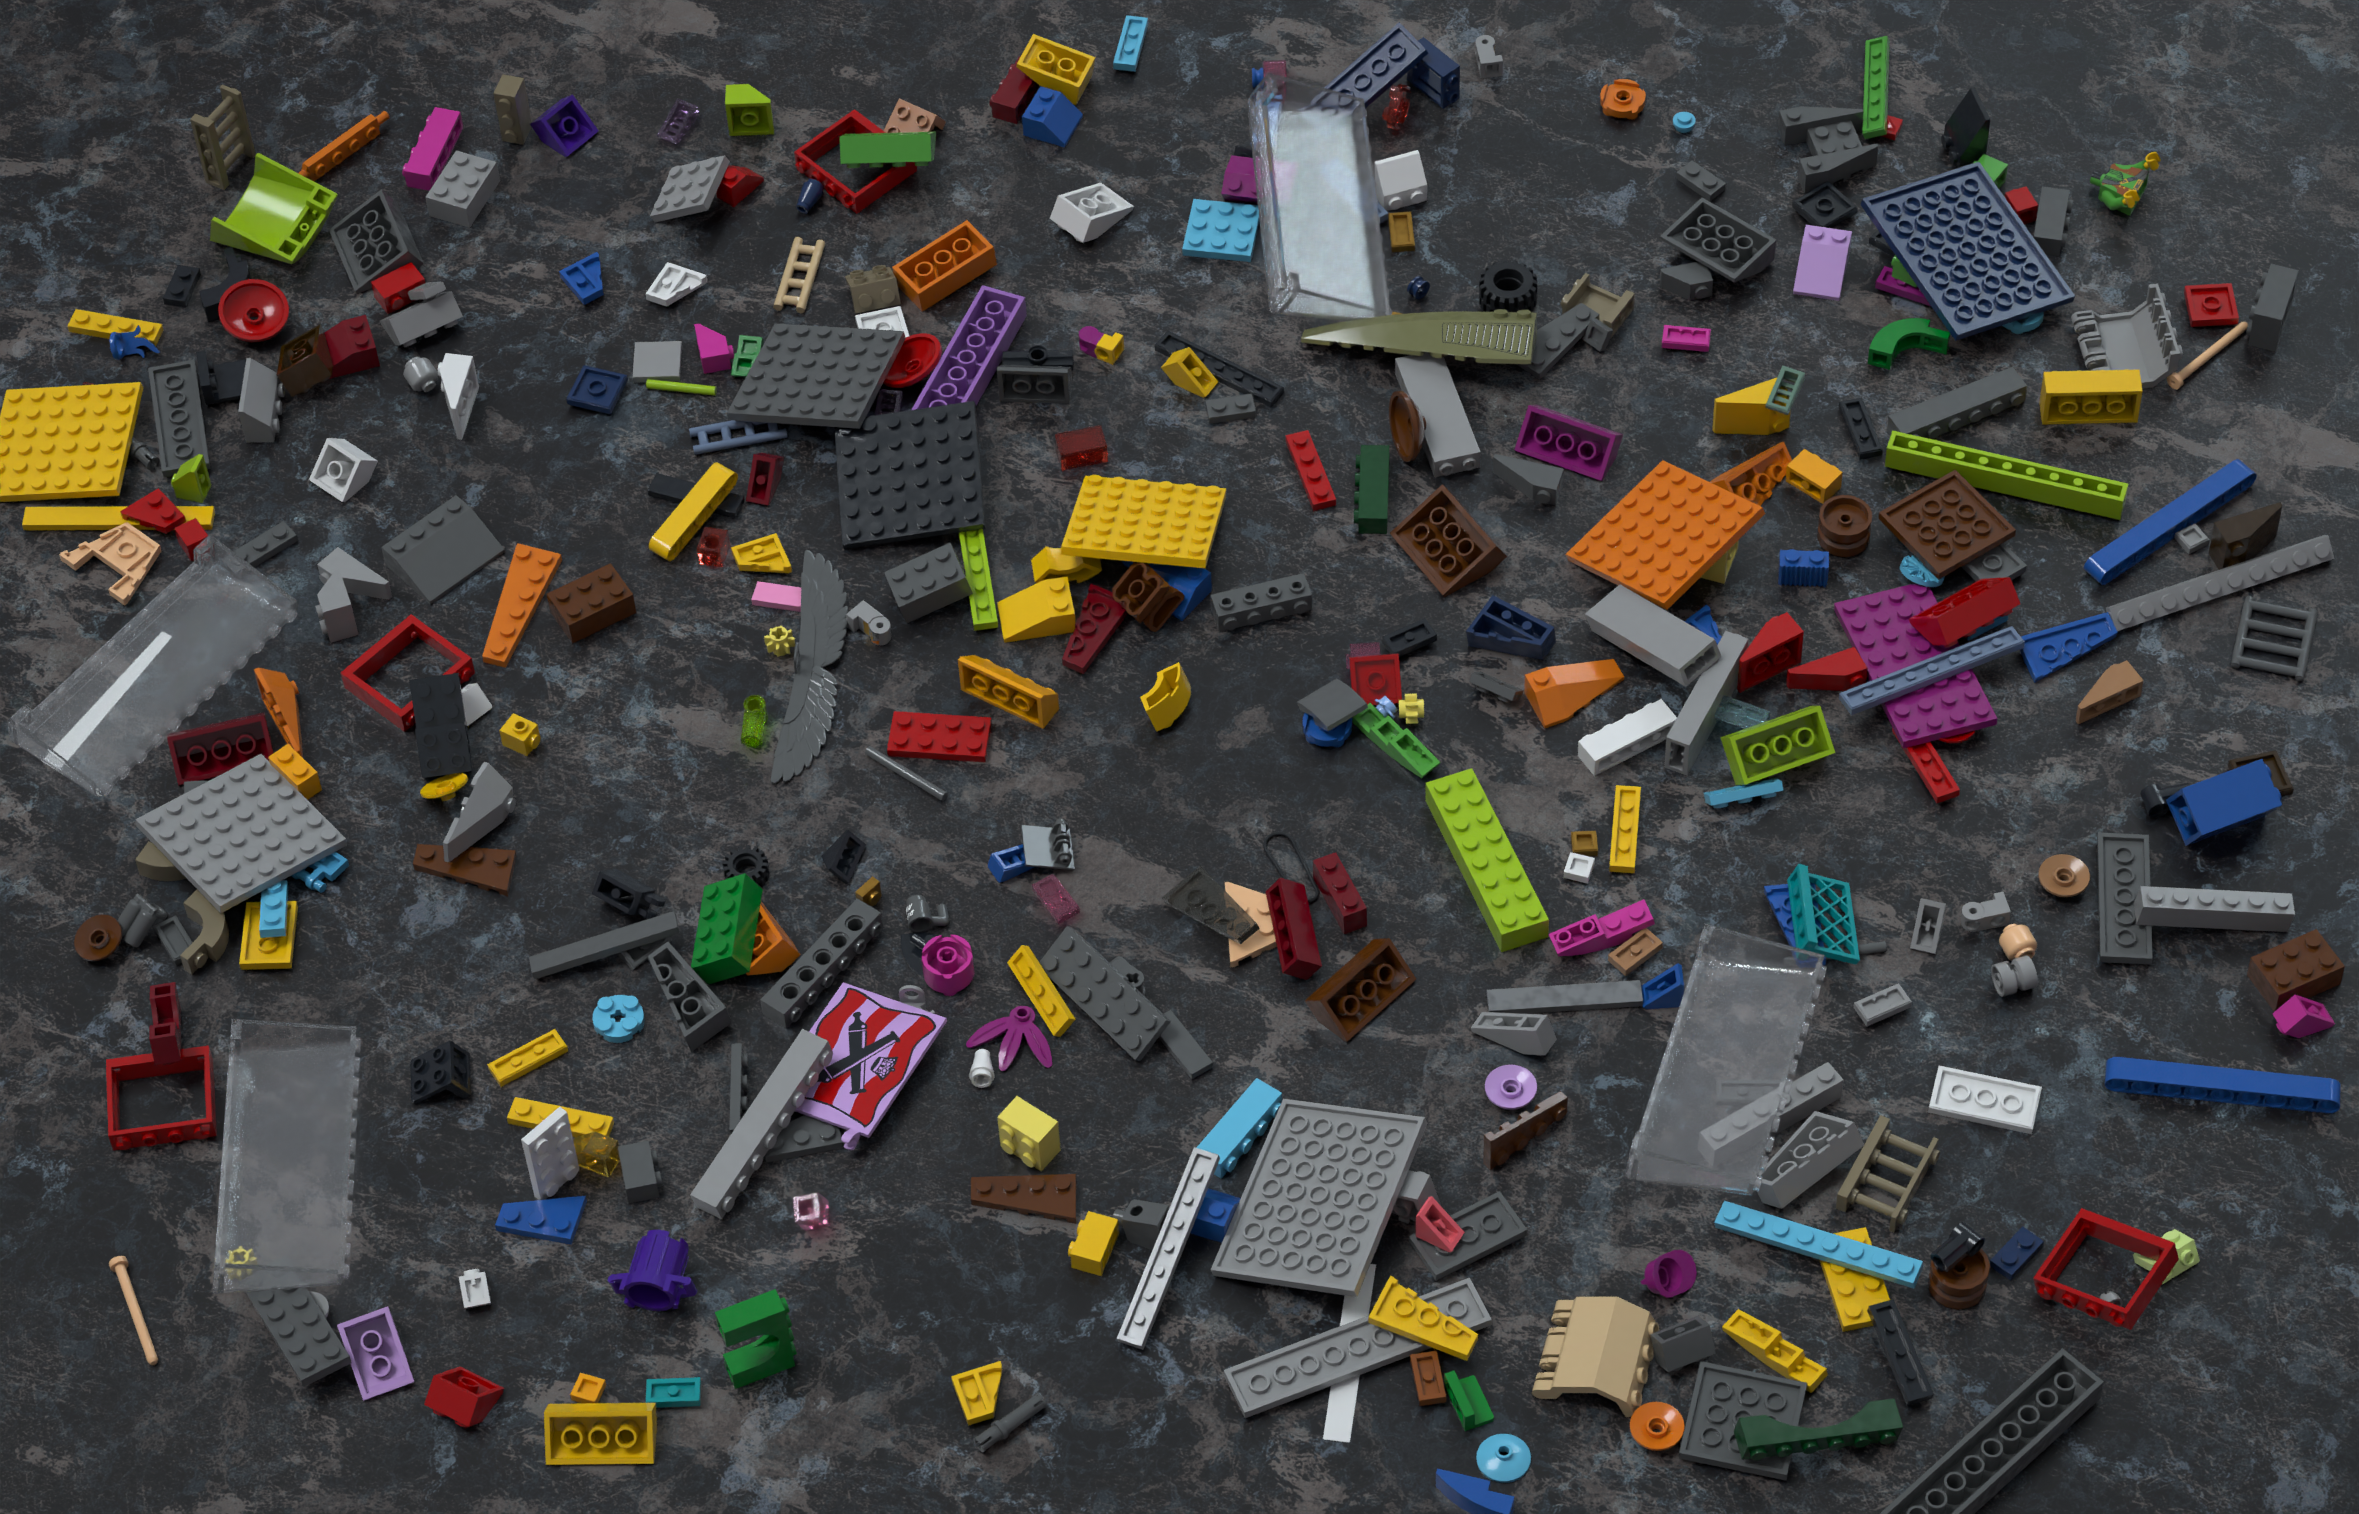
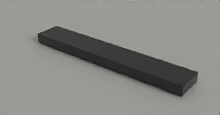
(1225, 370)

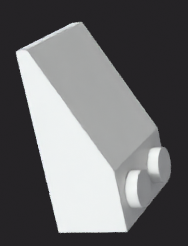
(1089, 211)
(460, 388)

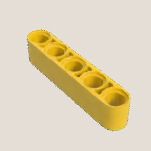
(693, 511)

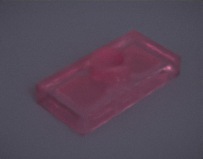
(1055, 898)

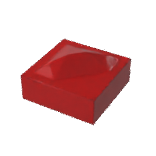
(1893, 127)

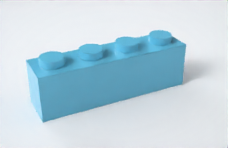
(1242, 1125)

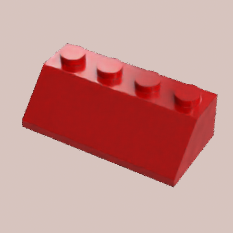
(1966, 611)

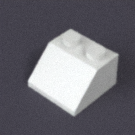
(1400, 181)
(342, 469)

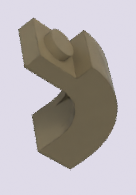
(156, 865)
(213, 937)

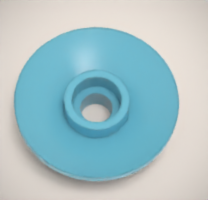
(1506, 1467)

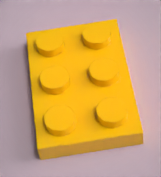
(269, 951)

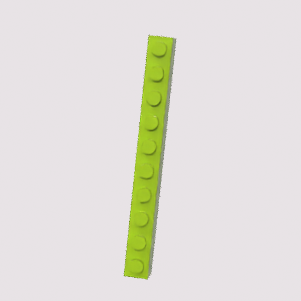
(2007, 475)

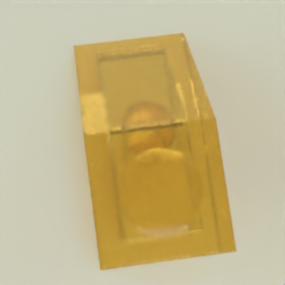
(597, 1153)

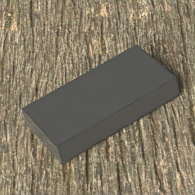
(173, 938)

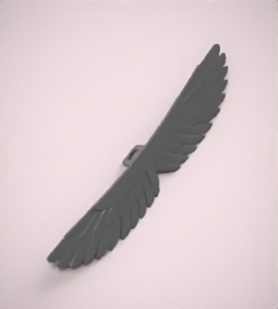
(813, 687)

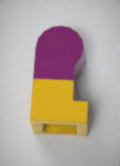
(1101, 345)

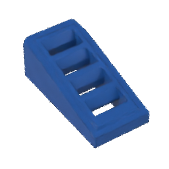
(1000, 865)

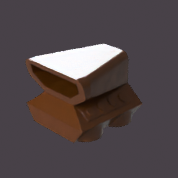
(1146, 595)

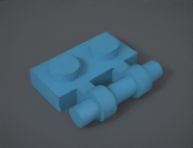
(328, 867)

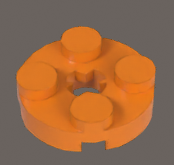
(1628, 108)

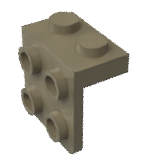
(873, 289)

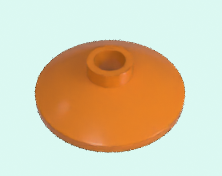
(1657, 1416)

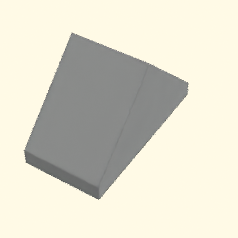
(1928, 925)

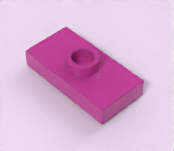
(1686, 338)

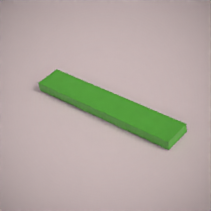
(1876, 87)

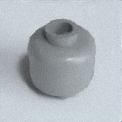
(420, 374)

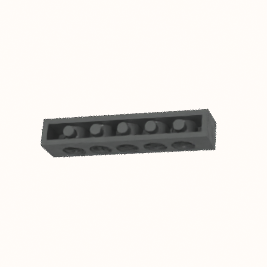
(842, 933)

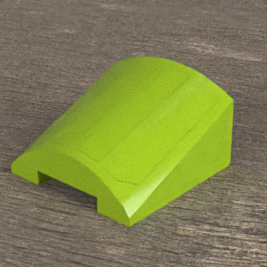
(276, 213)

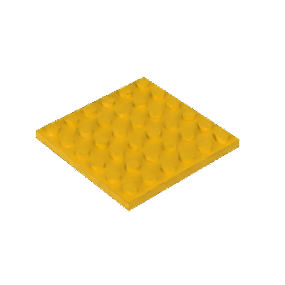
(66, 440)
(1144, 521)

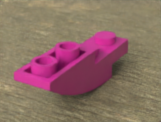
(1602, 933)

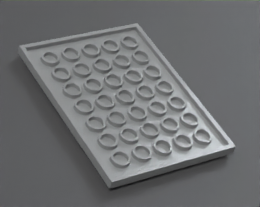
(1319, 1197)

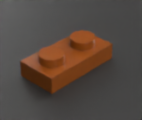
(1428, 1378)

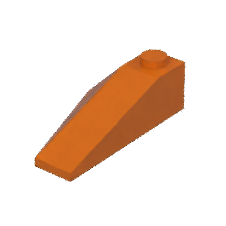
(1564, 689)
(281, 702)
(772, 946)

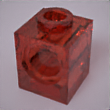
(713, 547)

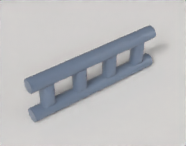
(729, 442)

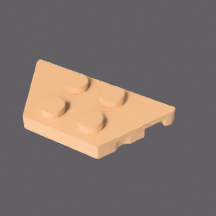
(1257, 907)

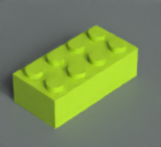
(1777, 745)

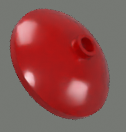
(253, 299)
(914, 361)

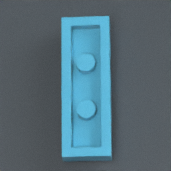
(1130, 43)
(1743, 793)
(274, 910)

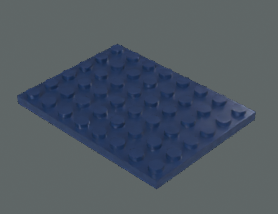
(1967, 250)

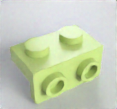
(2186, 1252)

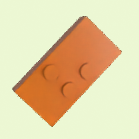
(944, 265)

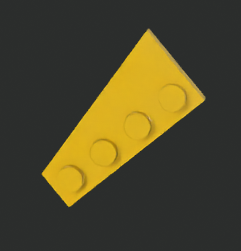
(1411, 1317)

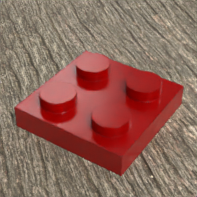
(2211, 305)
(1376, 677)

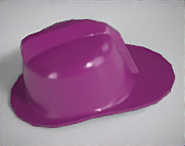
(1670, 1273)

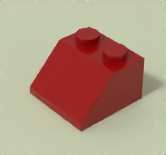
(462, 1396)

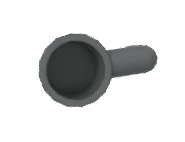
(920, 917)

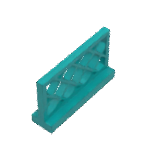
(1805, 914)

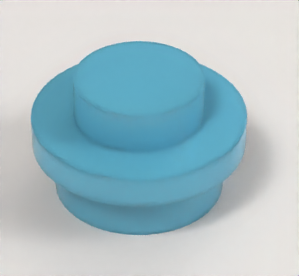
(1684, 122)

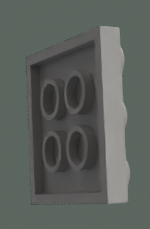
(689, 188)

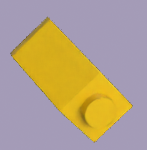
(1189, 372)

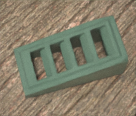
(1785, 374)

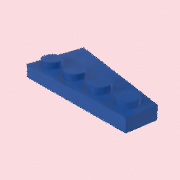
(2058, 646)
(1780, 903)

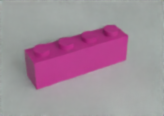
(433, 148)

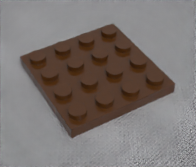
(1947, 524)

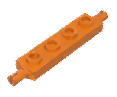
(343, 146)

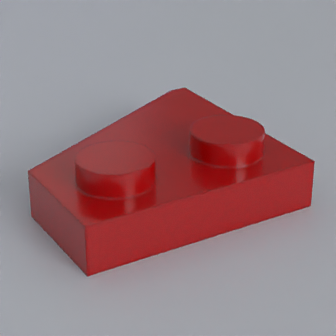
(155, 511)

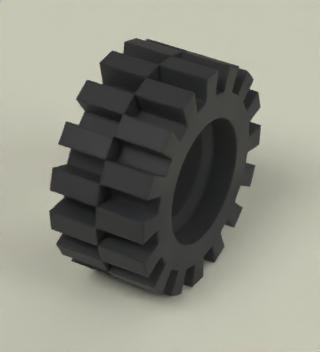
(747, 857)

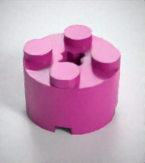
(947, 964)

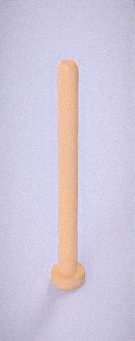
(2175, 379)
(119, 1265)

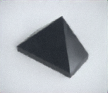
(844, 856)

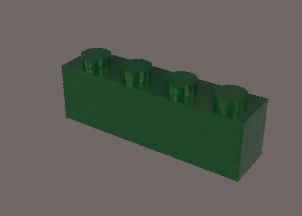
(1373, 489)

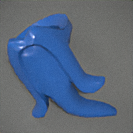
(126, 344)

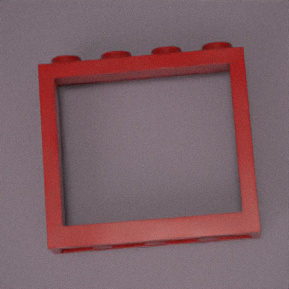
(828, 139)
(383, 651)
(143, 1066)
(2120, 1235)

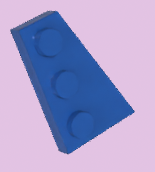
(543, 1219)

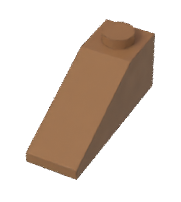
(2115, 687)

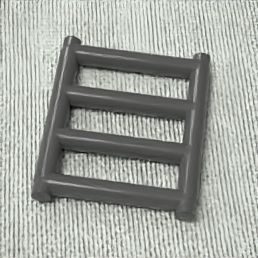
(2248, 623)

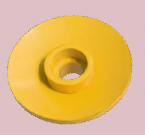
(444, 786)

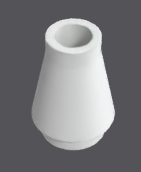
(982, 1070)

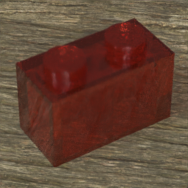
(1081, 447)

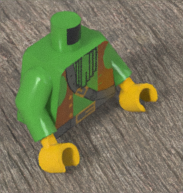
(2124, 183)

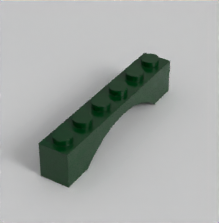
(1766, 1437)

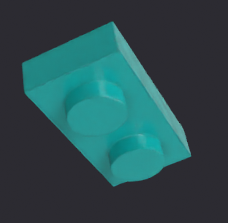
(674, 1392)

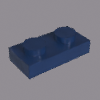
(2016, 1253)

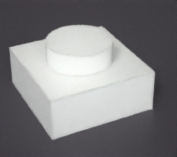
(1579, 867)

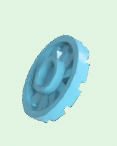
(1918, 573)

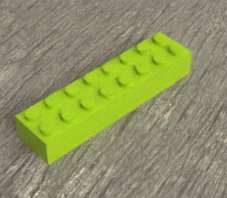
(1487, 860)

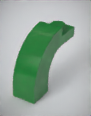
(1906, 335)

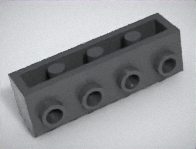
(1261, 602)

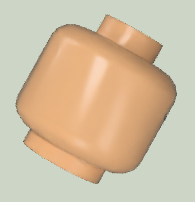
(2017, 941)

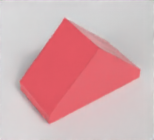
(1437, 1226)

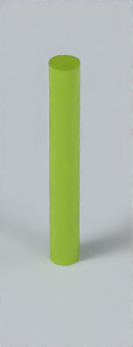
(681, 387)

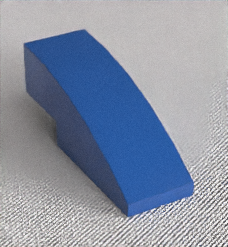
(1473, 1494)

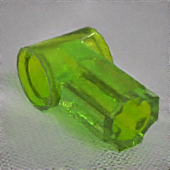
(754, 721)

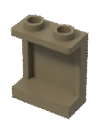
(1611, 307)

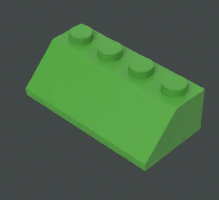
(887, 148)

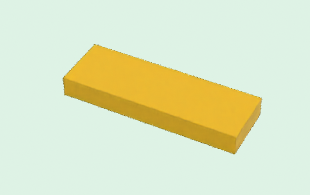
(527, 1057)

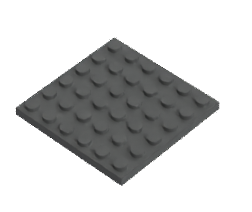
(816, 375)

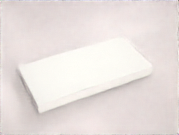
(1985, 1099)

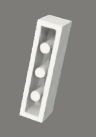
(1626, 737)

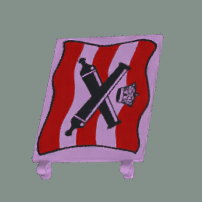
(873, 1056)

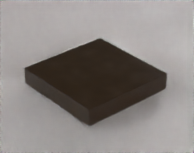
(2272, 760)

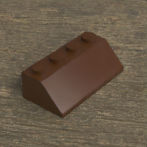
(1361, 989)

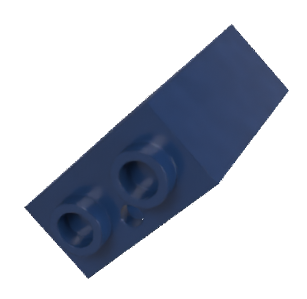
(1443, 90)

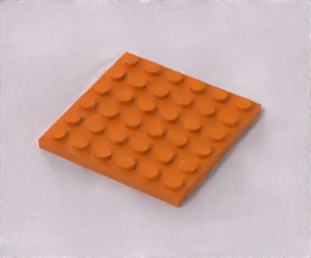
(1665, 534)

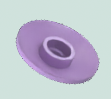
(1510, 1079)

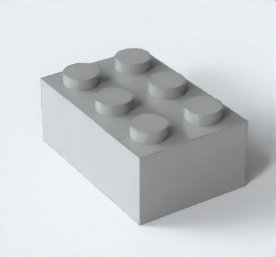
(462, 189)

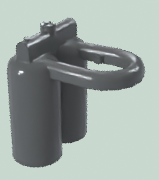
(138, 919)

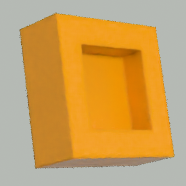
(588, 1389)

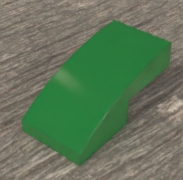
(746, 354)

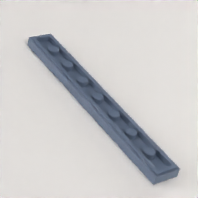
(1931, 670)

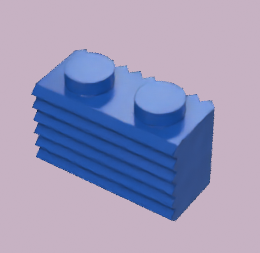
(1803, 567)

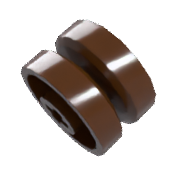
(1844, 525)
(1963, 1284)

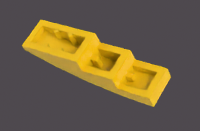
(1772, 1350)

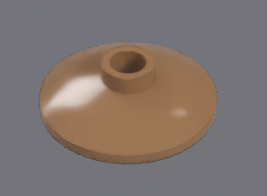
(2066, 868)

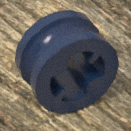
(1418, 287)

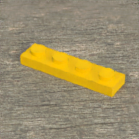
(103, 325)
(1625, 829)
(1041, 991)
(531, 1113)

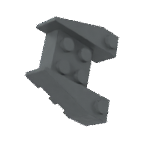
(1831, 141)

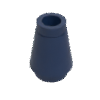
(809, 195)

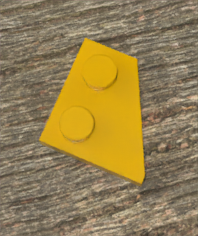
(762, 555)
(978, 1391)

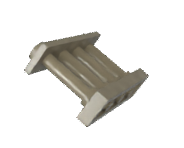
(208, 137)
(1872, 1154)

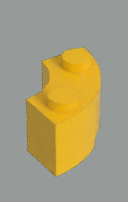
(1051, 565)
(1167, 697)

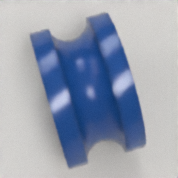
(1257, 76)

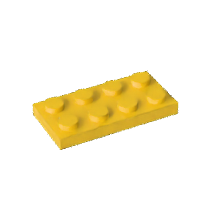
(1853, 1290)

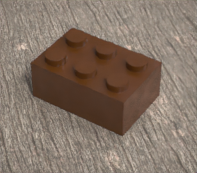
(591, 603)
(2295, 968)

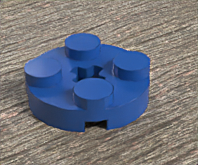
(1319, 736)

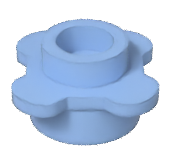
(1386, 707)

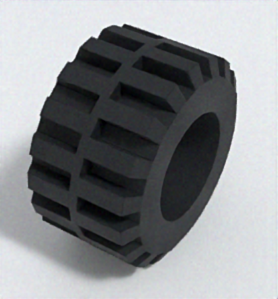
(1508, 287)

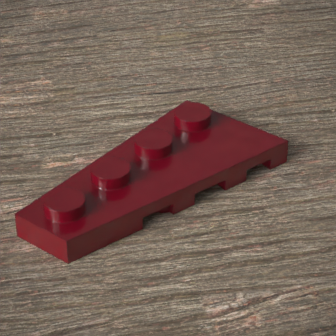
(1093, 628)

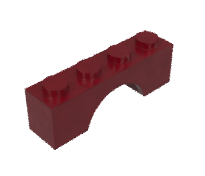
(166, 1027)

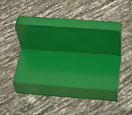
(1468, 1400)

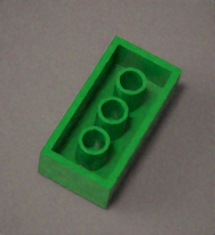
(726, 929)

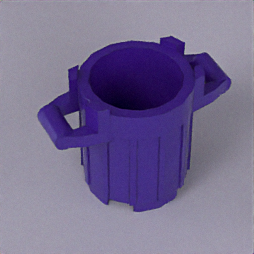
(655, 1273)

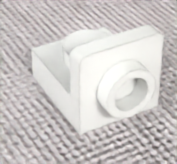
(474, 1288)

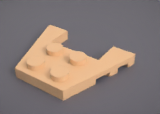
(124, 551)

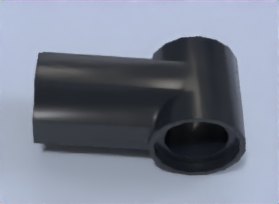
(2155, 798)
(1961, 1242)

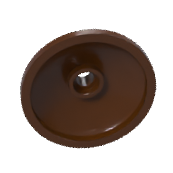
(1406, 425)

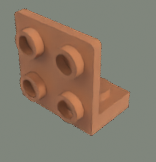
(912, 118)

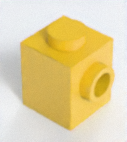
(520, 734)

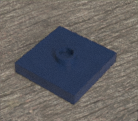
(597, 389)

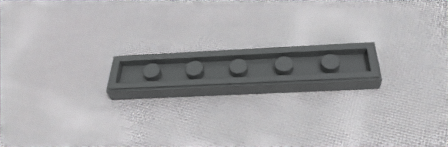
(604, 945)

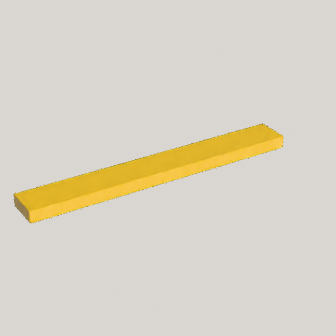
(100, 518)

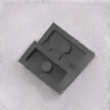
(1332, 704)

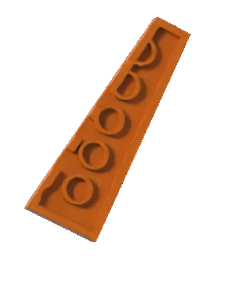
(522, 593)

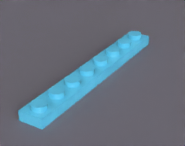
(1819, 1244)

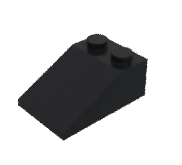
(1967, 131)

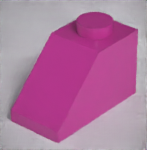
(713, 350)
(2302, 1017)

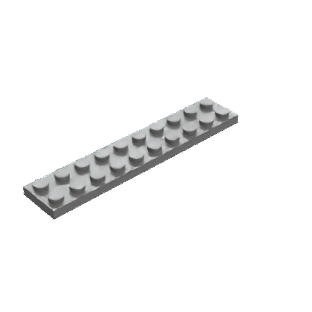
(1341, 1354)

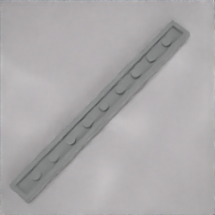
(2221, 582)

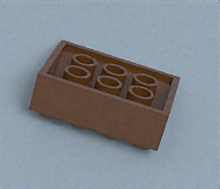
(1447, 542)

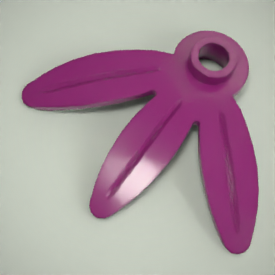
(1016, 1027)

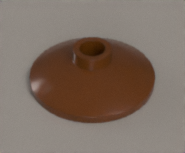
(92, 932)

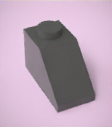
(1687, 280)

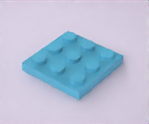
(1221, 230)

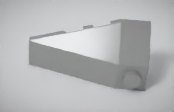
(481, 812)

